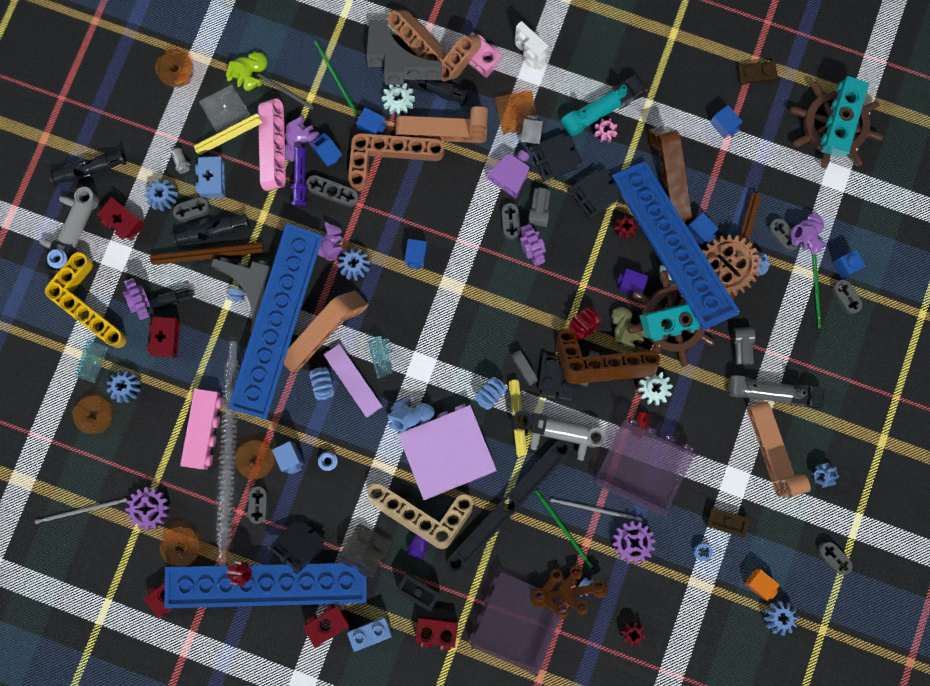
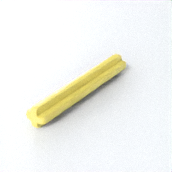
(228, 134)
(516, 406)

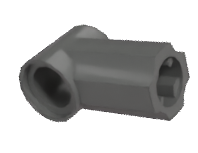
(539, 212)
(743, 339)

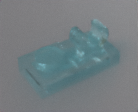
(380, 356)
(91, 361)

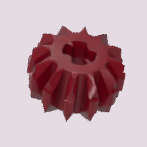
(585, 323)

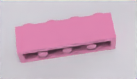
(201, 429)

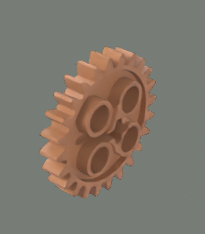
(742, 253)

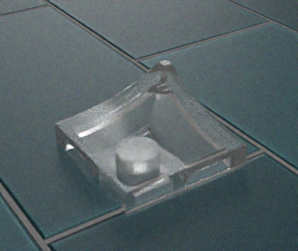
(224, 108)

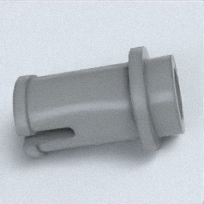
(180, 161)

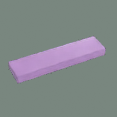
(353, 380)

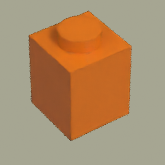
(762, 584)

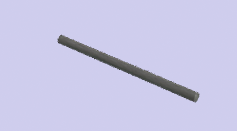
(285, 91)

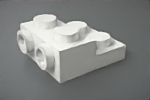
(534, 47)

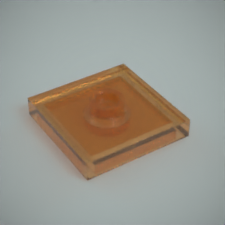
(513, 108)

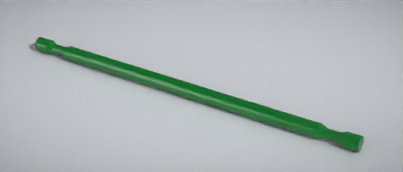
(336, 78)
(816, 290)
(564, 529)

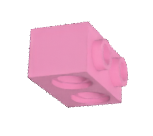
(485, 50)

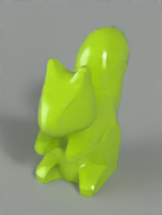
(243, 68)

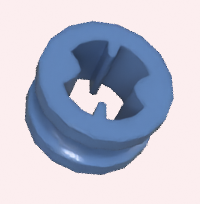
(235, 295)
(703, 558)

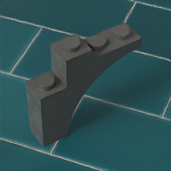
(397, 62)
(251, 280)

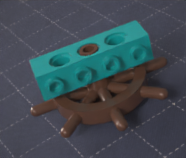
(841, 120)
(674, 317)

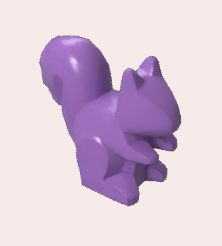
(297, 135)
(808, 232)
(329, 245)

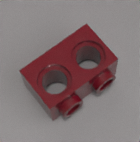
(437, 627)

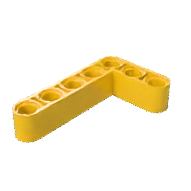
(80, 307)

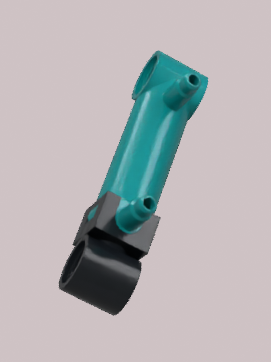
(618, 97)

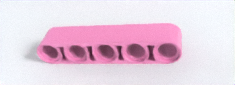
(272, 145)

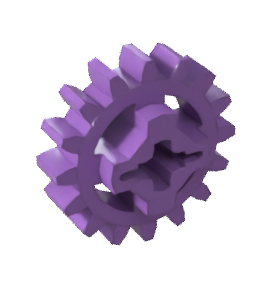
(532, 244)
(136, 299)
(147, 501)
(642, 532)

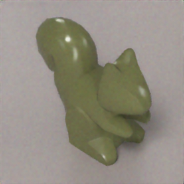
(622, 318)

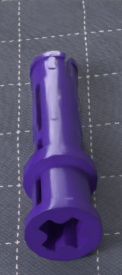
(299, 187)

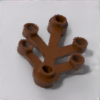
(566, 593)

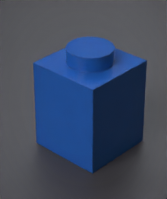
(371, 122)
(726, 122)
(326, 150)
(702, 229)
(415, 253)
(849, 264)

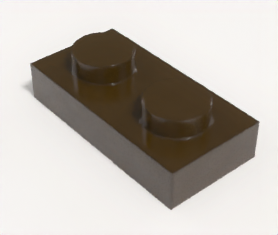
(757, 72)
(727, 522)

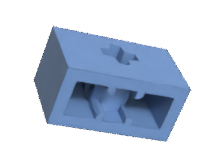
(216, 186)
(288, 458)
(370, 633)

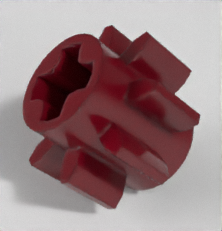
(622, 231)
(239, 573)
(636, 639)

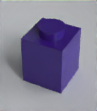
(632, 281)

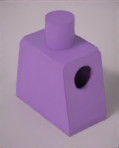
(510, 173)

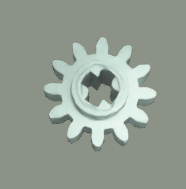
(399, 105)
(662, 390)

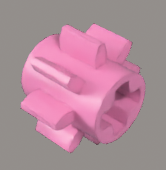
(605, 124)

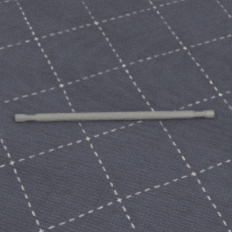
(596, 509)
(81, 510)

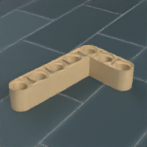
(420, 517)

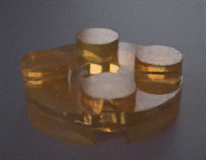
(167, 61)
(82, 412)
(246, 453)
(170, 542)

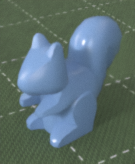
(406, 416)

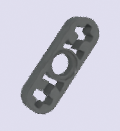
(318, 191)

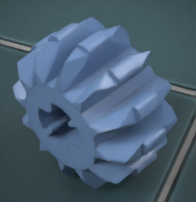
(154, 194)
(347, 262)
(122, 379)
(321, 383)
(490, 393)
(785, 625)

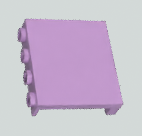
(446, 452)

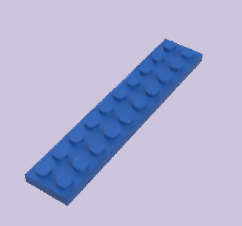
(675, 246)
(275, 322)
(268, 586)

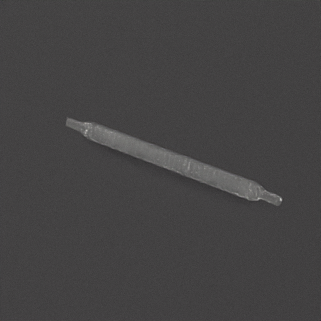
(224, 541)

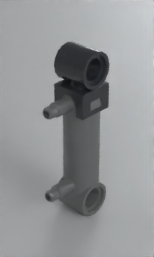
(778, 392)

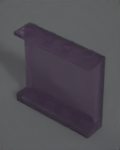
(644, 467)
(513, 626)

